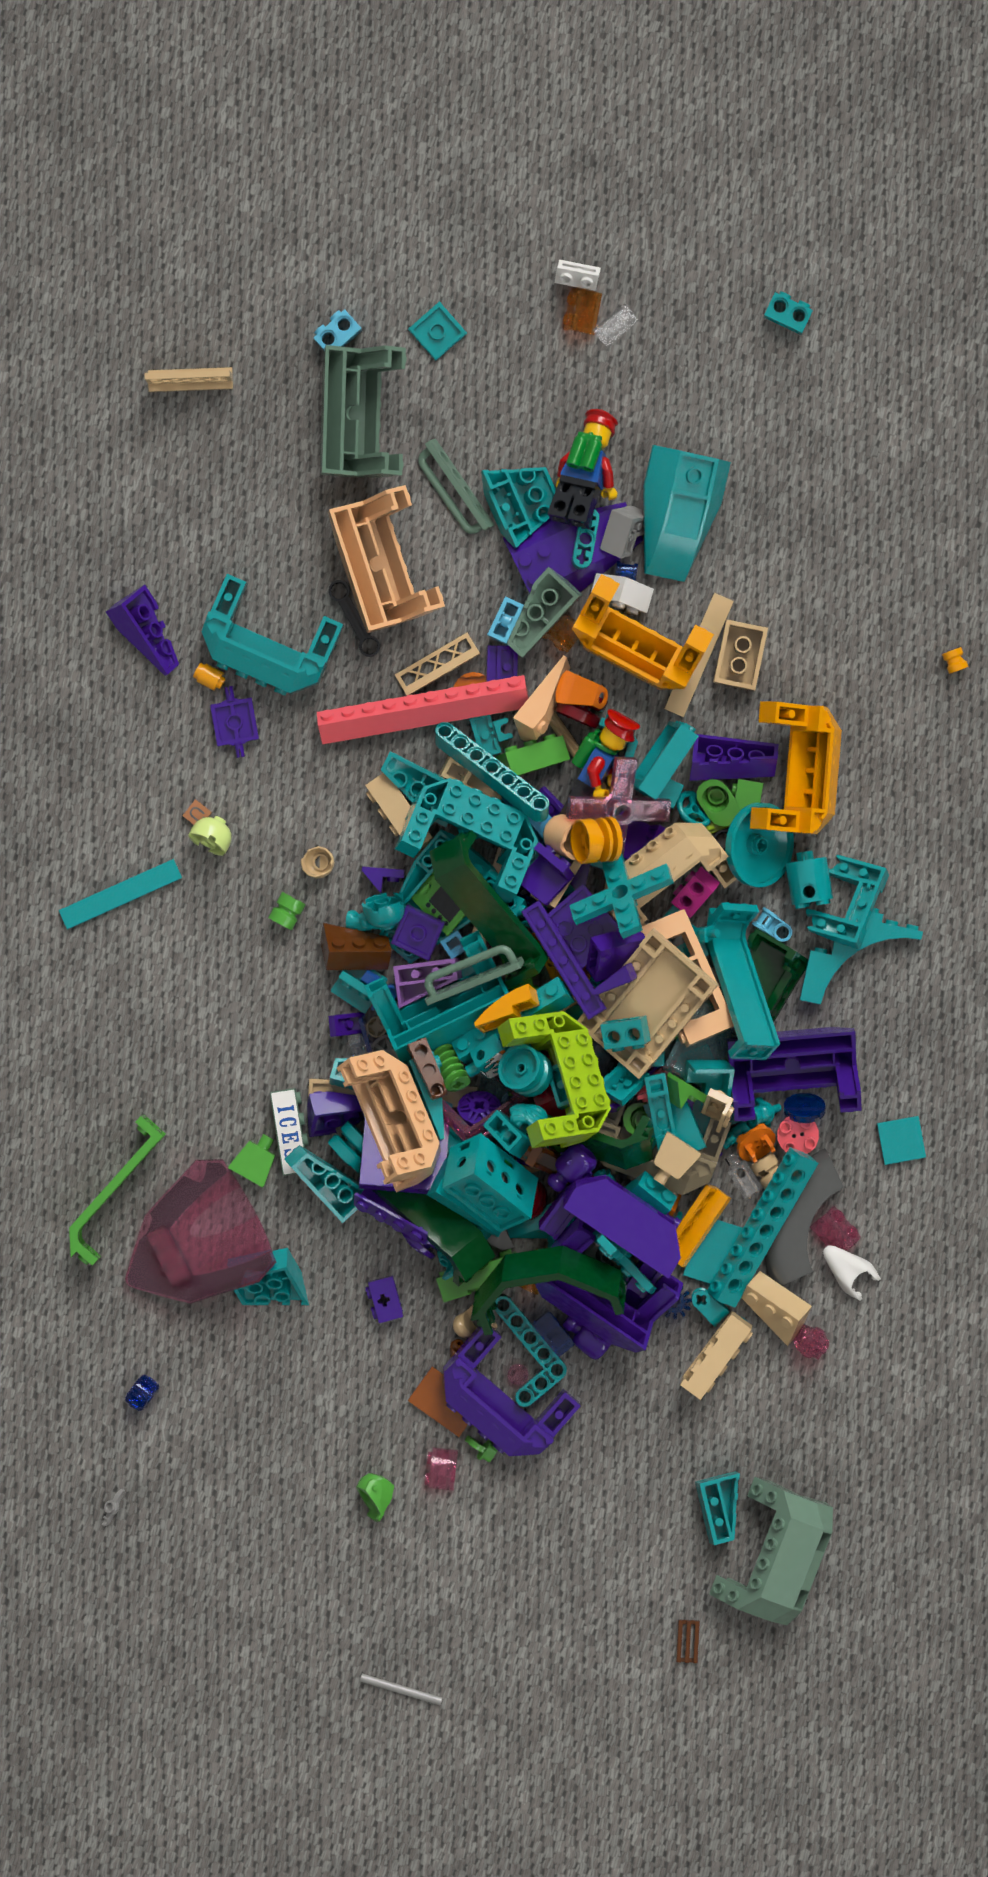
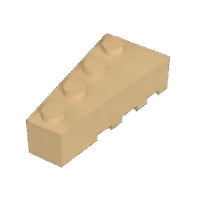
(392, 804)
(716, 1354)

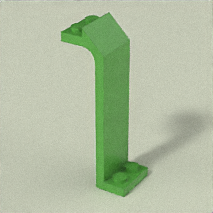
(77, 1243)

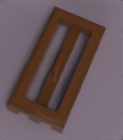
(688, 1634)

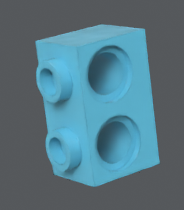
(341, 337)

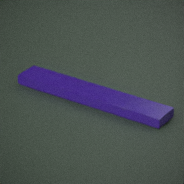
(563, 959)

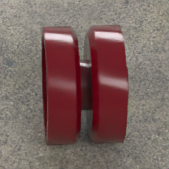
(581, 713)

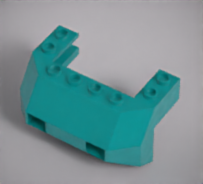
(442, 1020)

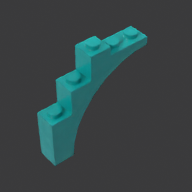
(823, 966)

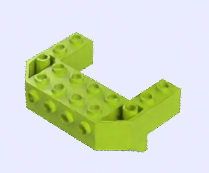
(572, 1050)

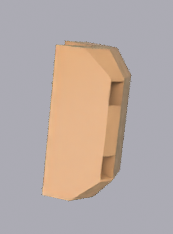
(376, 563)
(394, 1117)

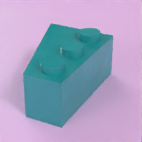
(718, 1506)

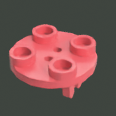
(802, 1143)

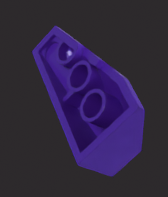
(331, 1111)

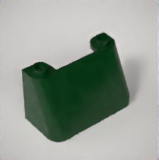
(777, 969)

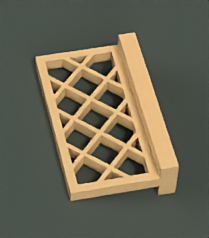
(189, 379)

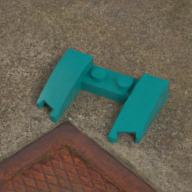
(851, 929)

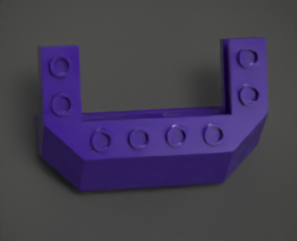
(801, 1061)
(621, 1219)
(596, 1313)

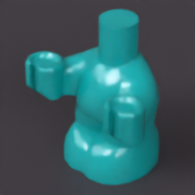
(358, 921)
(764, 1112)
(741, 1128)

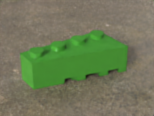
(451, 1291)

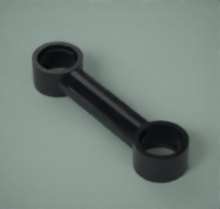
(354, 618)

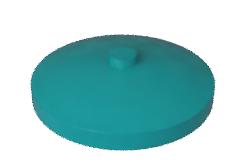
(756, 854)

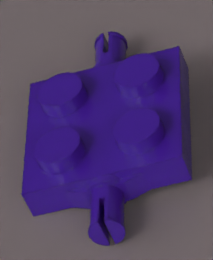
(234, 721)

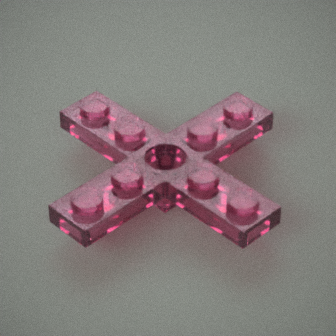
(620, 794)

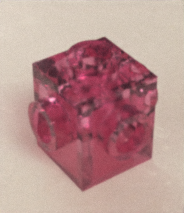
(811, 1342)

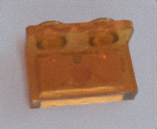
(582, 311)

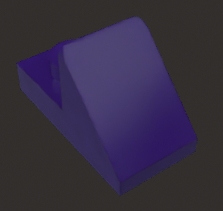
(376, 875)
(345, 1024)

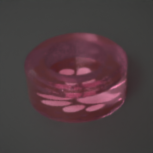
(518, 1374)

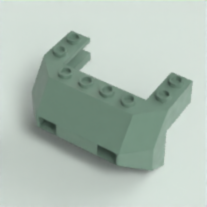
(353, 411)
(786, 1558)

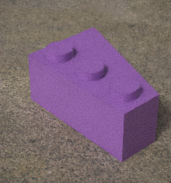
(411, 979)

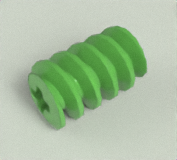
(452, 1070)

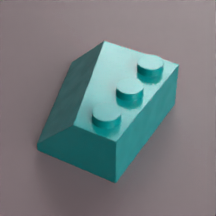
(280, 1283)

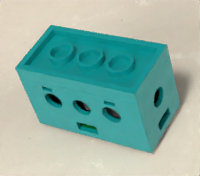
(490, 1182)

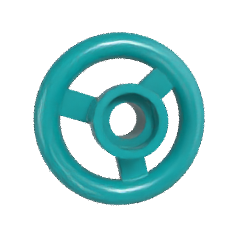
(692, 810)

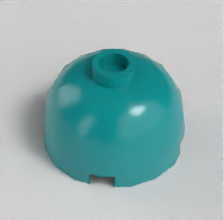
(383, 910)

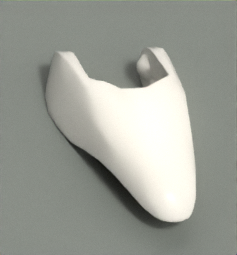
(847, 1268)

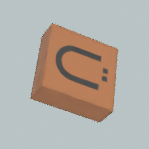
(196, 812)

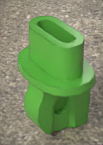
(486, 1450)

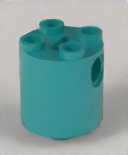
(807, 873)

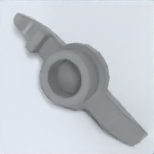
(112, 1507)

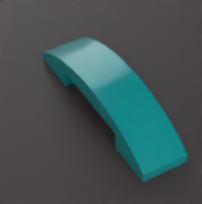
(659, 1106)

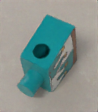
(486, 1057)

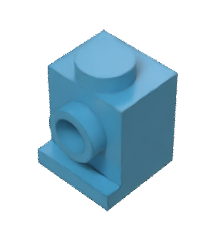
(453, 945)

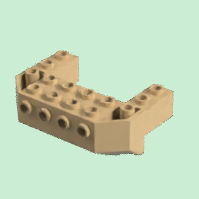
(681, 848)

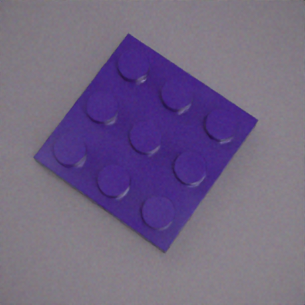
(579, 935)

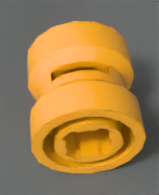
(954, 660)

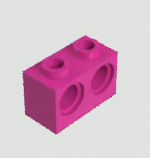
(697, 893)

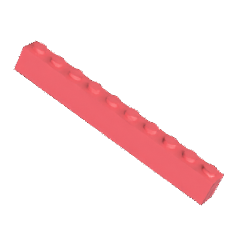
(422, 709)

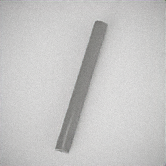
(401, 1689)

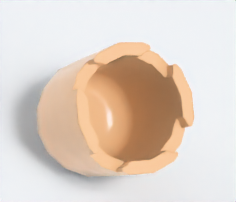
(558, 833)

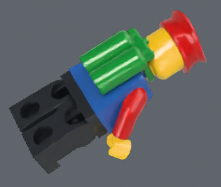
(585, 472)
(598, 753)

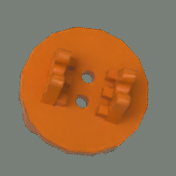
(756, 1143)

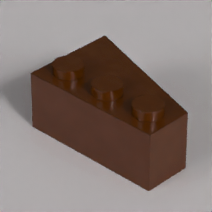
(354, 949)

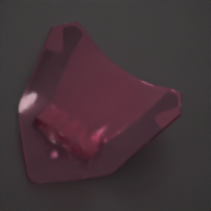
(200, 1238)

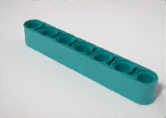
(496, 780)

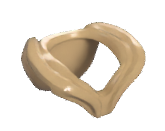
(464, 1326)

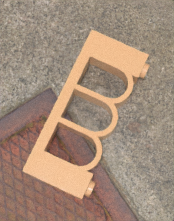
(716, 1021)

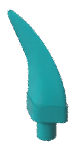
(706, 933)

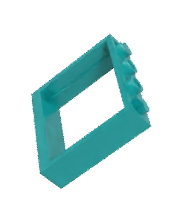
(664, 758)

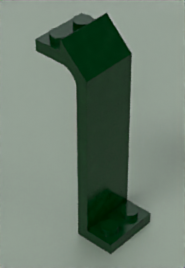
(485, 907)
(625, 1152)
(447, 1231)

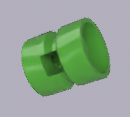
(286, 911)

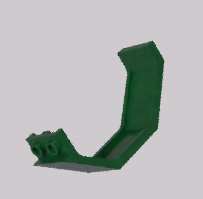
(545, 1266)

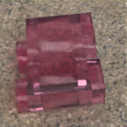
(442, 1470)

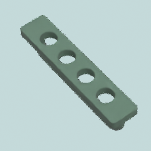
(459, 484)
(435, 996)

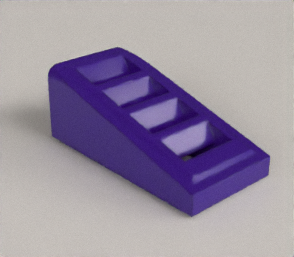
(622, 976)

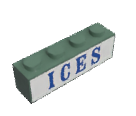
(288, 1124)

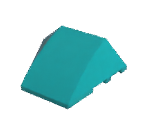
(518, 500)

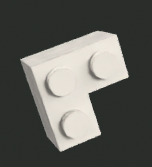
(629, 595)

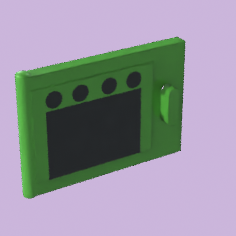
(437, 903)

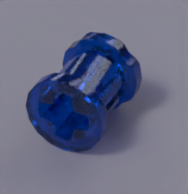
(626, 570)

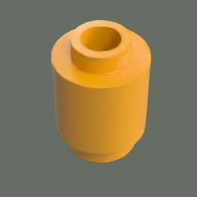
(209, 676)

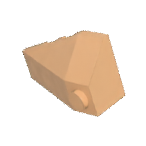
(538, 710)

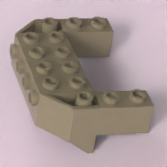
(695, 1177)

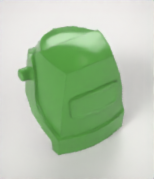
(376, 1493)

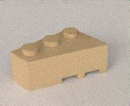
(776, 1306)

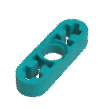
(587, 554)

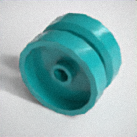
(525, 1070)
(349, 1150)

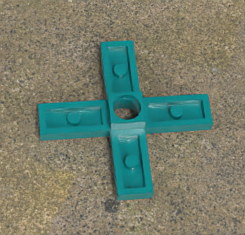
(622, 895)
(622, 1259)

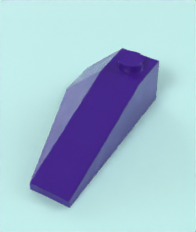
(139, 625)

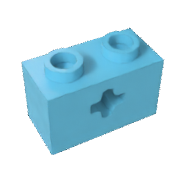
(505, 620)

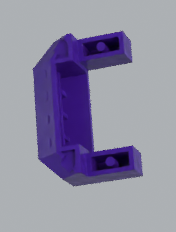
(495, 1412)

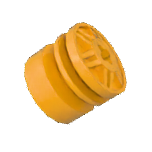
(596, 840)

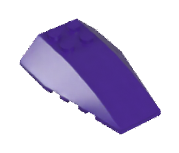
(553, 547)

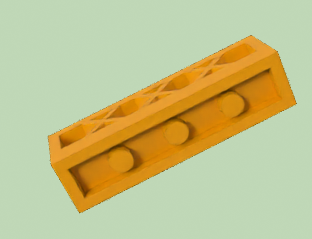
(699, 1221)

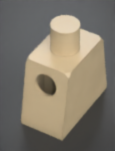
(674, 1158)

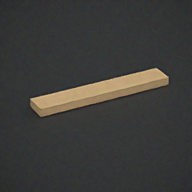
(713, 623)

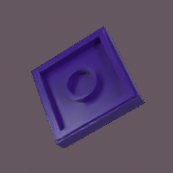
(418, 932)

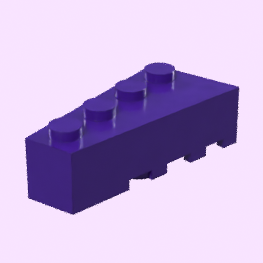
(732, 758)

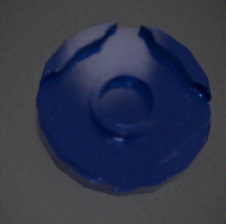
(804, 1107)

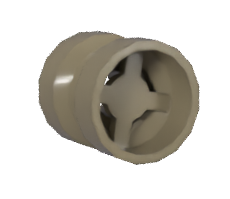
(375, 1027)

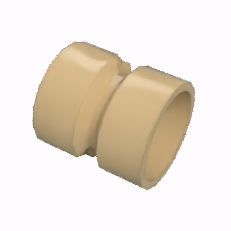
(765, 1168)

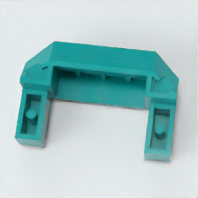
(260, 656)
(483, 815)

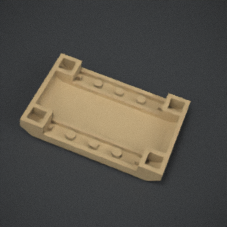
(666, 991)

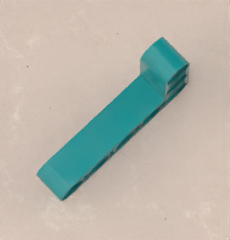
(533, 1348)

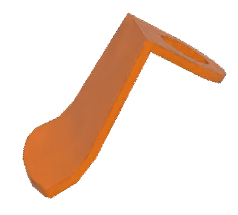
(579, 691)

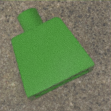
(255, 1161)

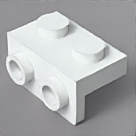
(577, 275)

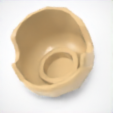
(326, 862)

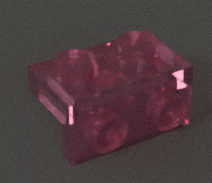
(835, 1230)

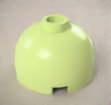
(212, 834)

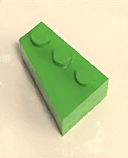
(535, 755)

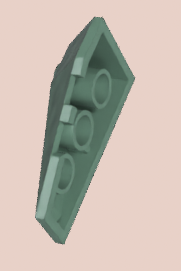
(545, 606)

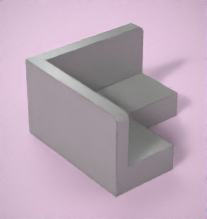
(622, 531)

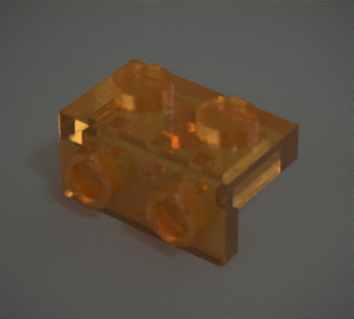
(562, 634)

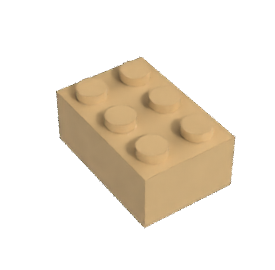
(740, 655)

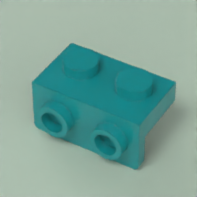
(622, 1084)

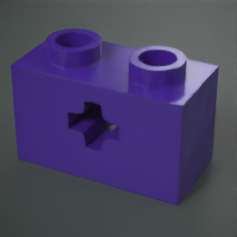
(385, 1286)

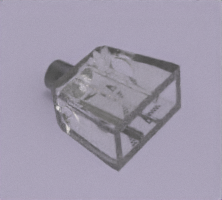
(748, 1185)

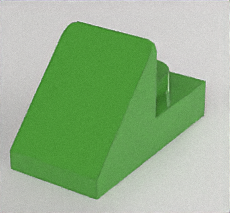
(681, 1091)

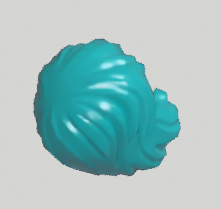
(526, 1114)

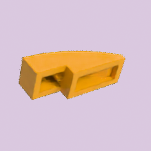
(507, 1007)

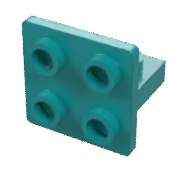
(352, 989)

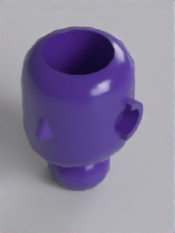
(572, 1164)
(586, 1340)

